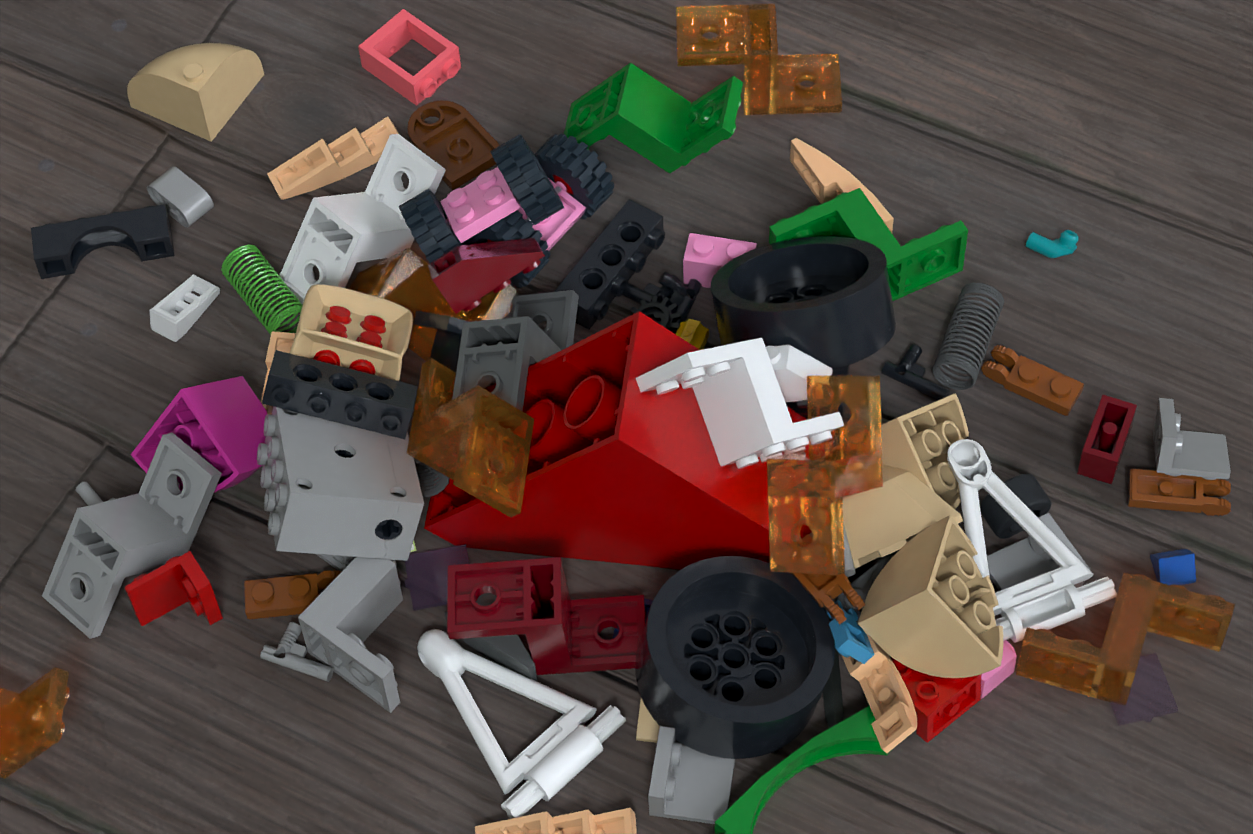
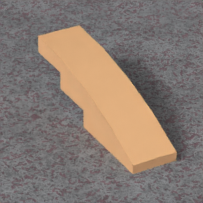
(329, 163)
(829, 178)
(579, 822)

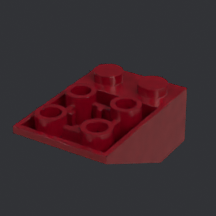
(477, 269)

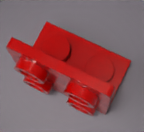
(171, 586)
(938, 699)

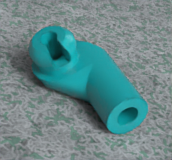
(1053, 248)

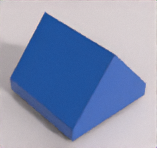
(1174, 567)

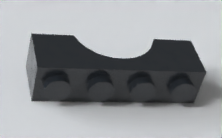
(63, 245)

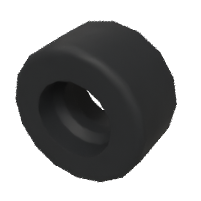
(1029, 492)

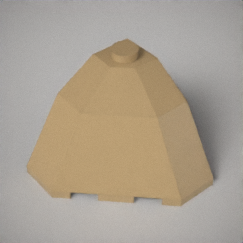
(891, 515)

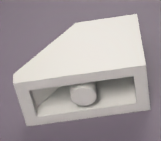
(792, 369)

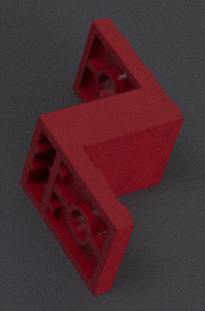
(537, 603)

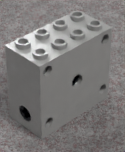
(338, 488)

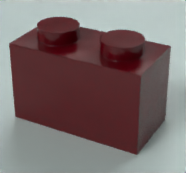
(1107, 439)

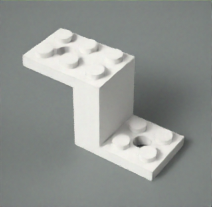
(362, 224)
(740, 402)

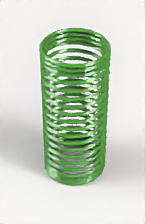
(248, 272)

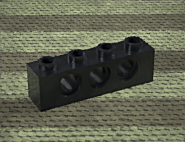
(622, 244)
(340, 394)

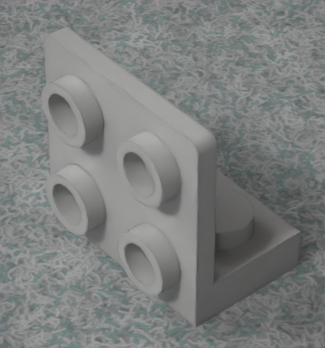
(1187, 451)
(1026, 559)
(688, 782)

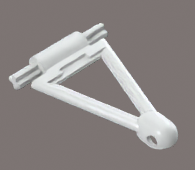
(1040, 601)
(548, 760)

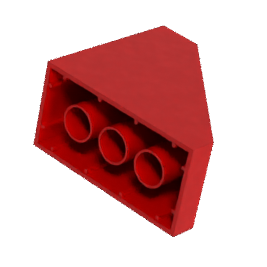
(618, 466)

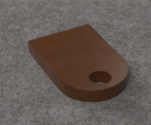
(453, 141)

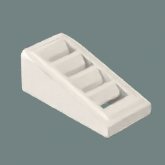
(173, 324)

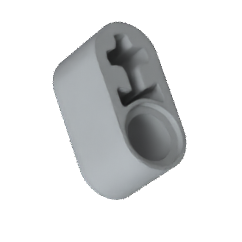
(181, 195)

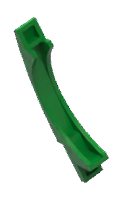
(848, 737)

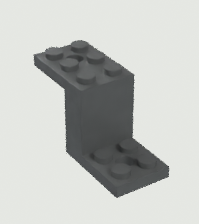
(506, 347)

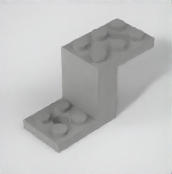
(130, 535)
(347, 615)

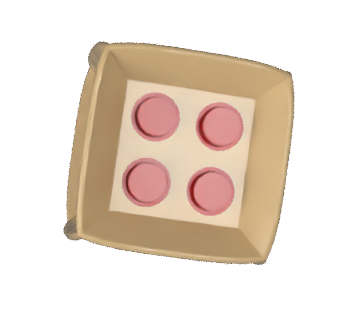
(353, 331)

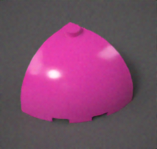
(218, 422)

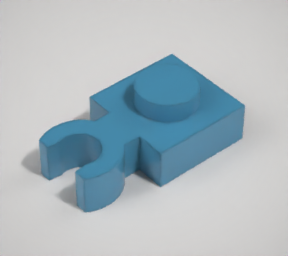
(850, 638)

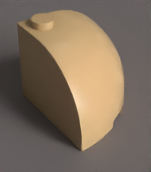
(196, 86)
(921, 445)
(935, 606)

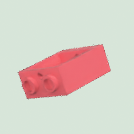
(392, 37)

